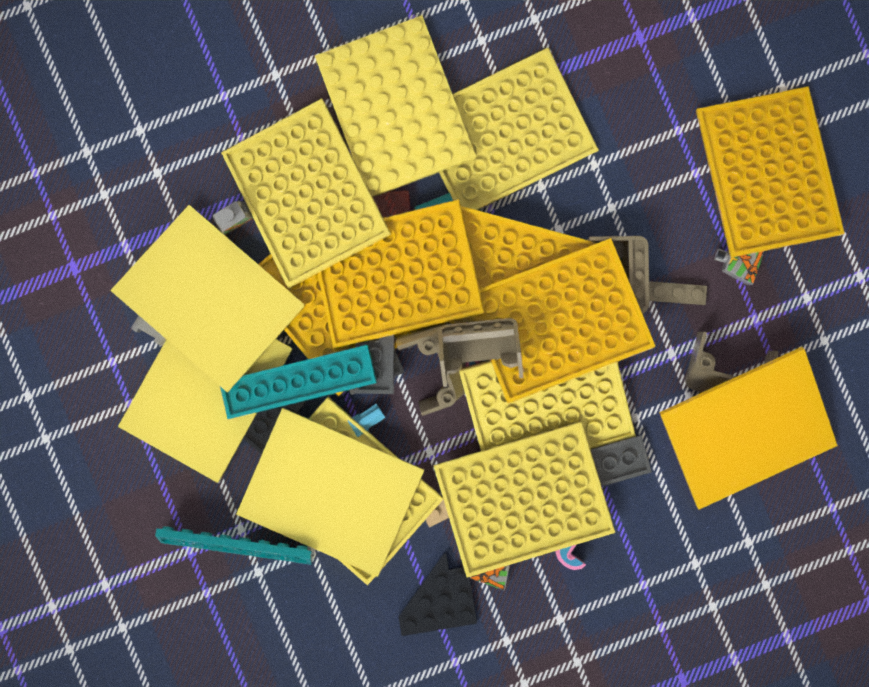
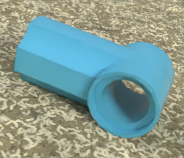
(367, 419)

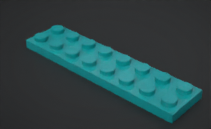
(300, 382)
(227, 544)

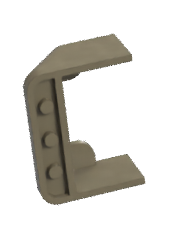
(635, 261)
(479, 342)
(428, 344)
(701, 366)

